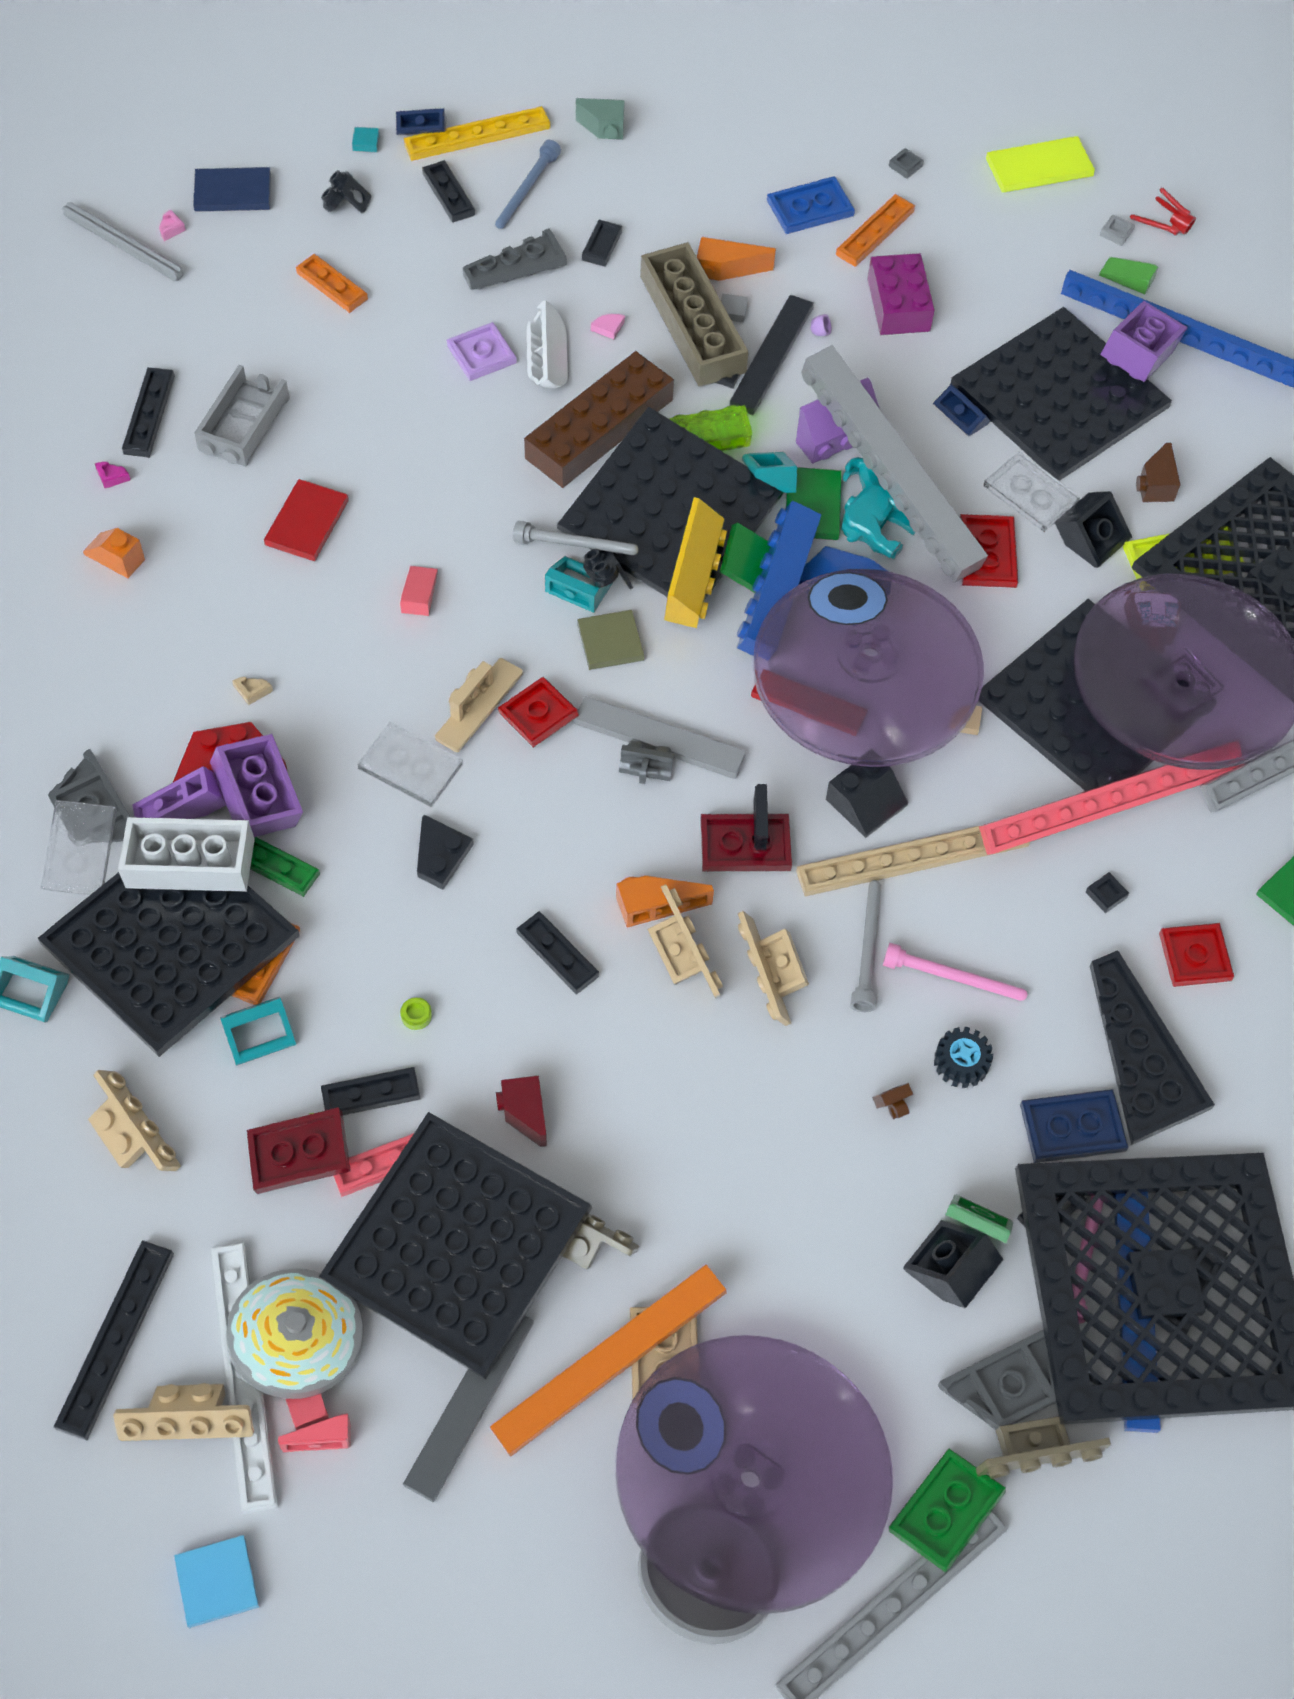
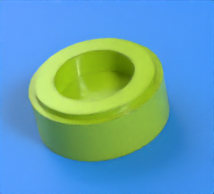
(416, 1013)

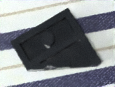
(440, 851)

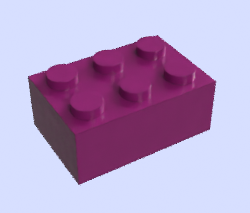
(900, 294)

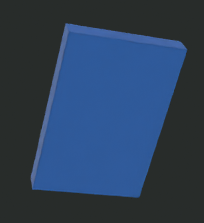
(810, 205)

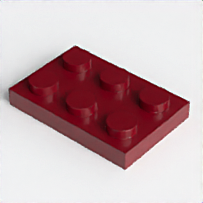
(729, 843)
(298, 1150)

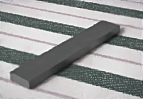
(460, 1421)

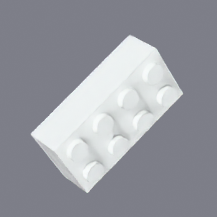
(186, 854)

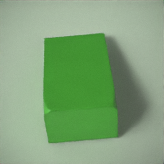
(1129, 273)

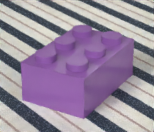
(1143, 341)
(256, 785)

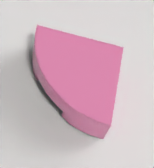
(170, 225)
(608, 325)

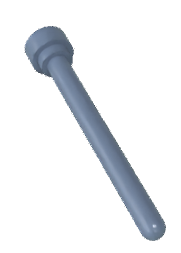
(548, 153)

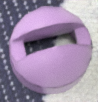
(821, 325)

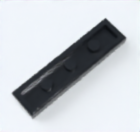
(148, 412)

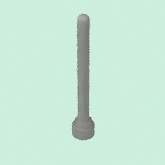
(525, 533)
(863, 997)

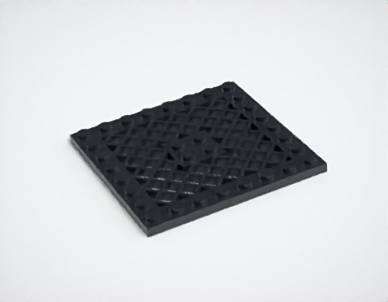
(1271, 576)
(1162, 1286)

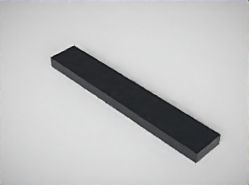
(772, 353)
(113, 1340)

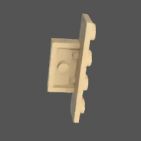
(476, 700)
(678, 948)
(776, 963)
(127, 1128)
(185, 1414)

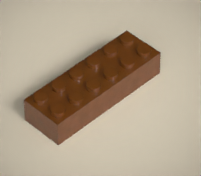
(597, 419)

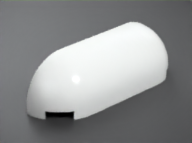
(547, 348)

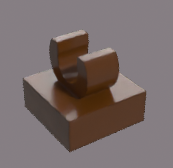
(894, 1100)

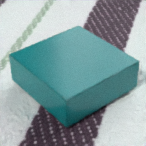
(365, 139)

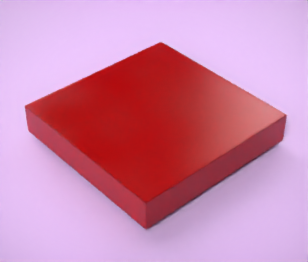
(538, 711)
(1196, 954)

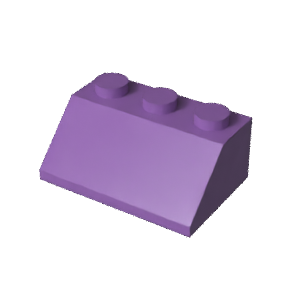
(819, 434)

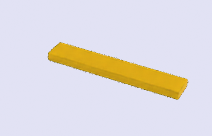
(477, 133)

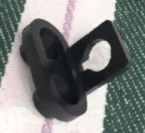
(340, 188)
(603, 568)

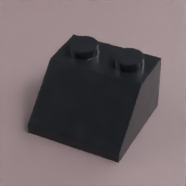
(1094, 527)
(866, 796)
(954, 1262)

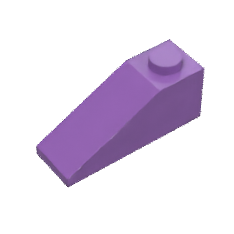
(186, 798)

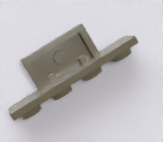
(589, 1240)
(1038, 1443)

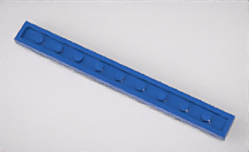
(1196, 335)

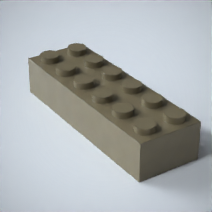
(693, 314)

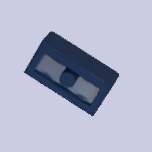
(420, 121)
(961, 411)

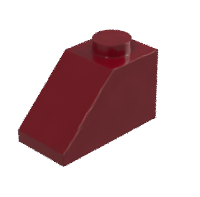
(523, 1107)

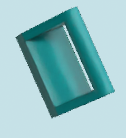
(773, 469)
(572, 589)
(53, 978)
(253, 1013)

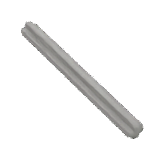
(122, 241)

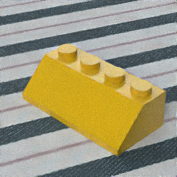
(694, 565)

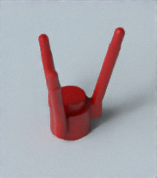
(1181, 219)

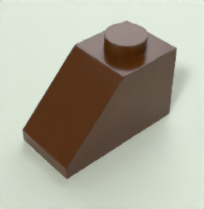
(1159, 477)

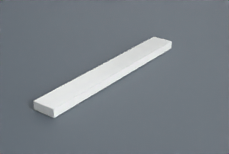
(251, 1453)

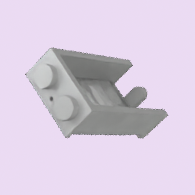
(240, 417)

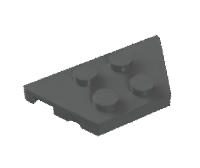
(91, 786)
(1006, 1383)

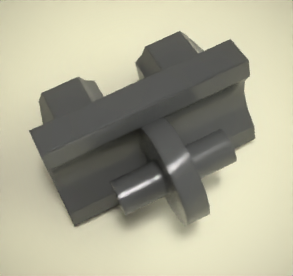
(646, 762)

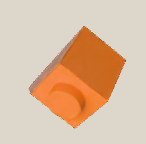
(116, 551)

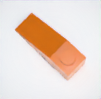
(732, 259)
(644, 901)

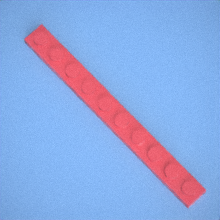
(1091, 805)

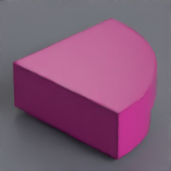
(111, 474)

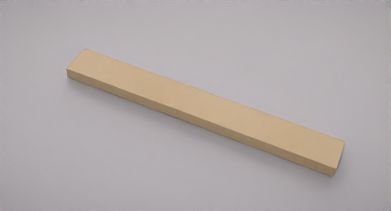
(893, 861)

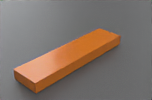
(875, 230)

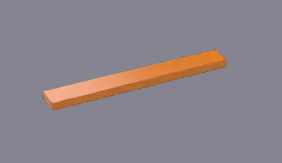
(608, 1360)

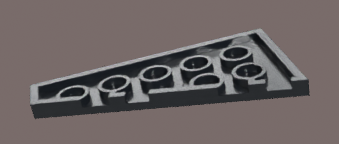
(1149, 1068)

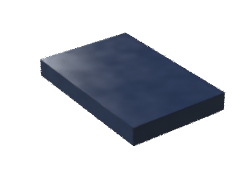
(232, 189)
(1073, 1126)

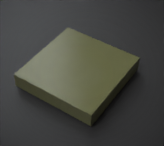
(610, 639)

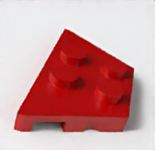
(204, 742)

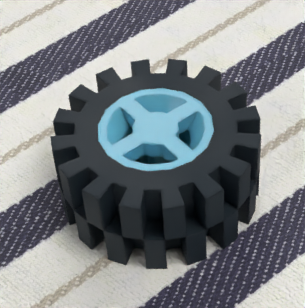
(967, 1047)

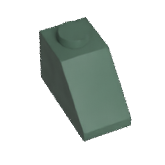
(601, 117)

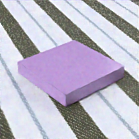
(481, 351)

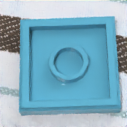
(216, 1581)

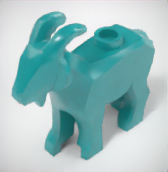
(870, 512)

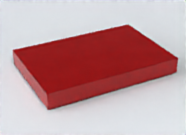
(306, 520)
(998, 540)

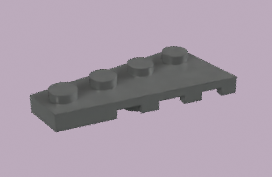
(529, 258)

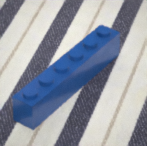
(780, 567)

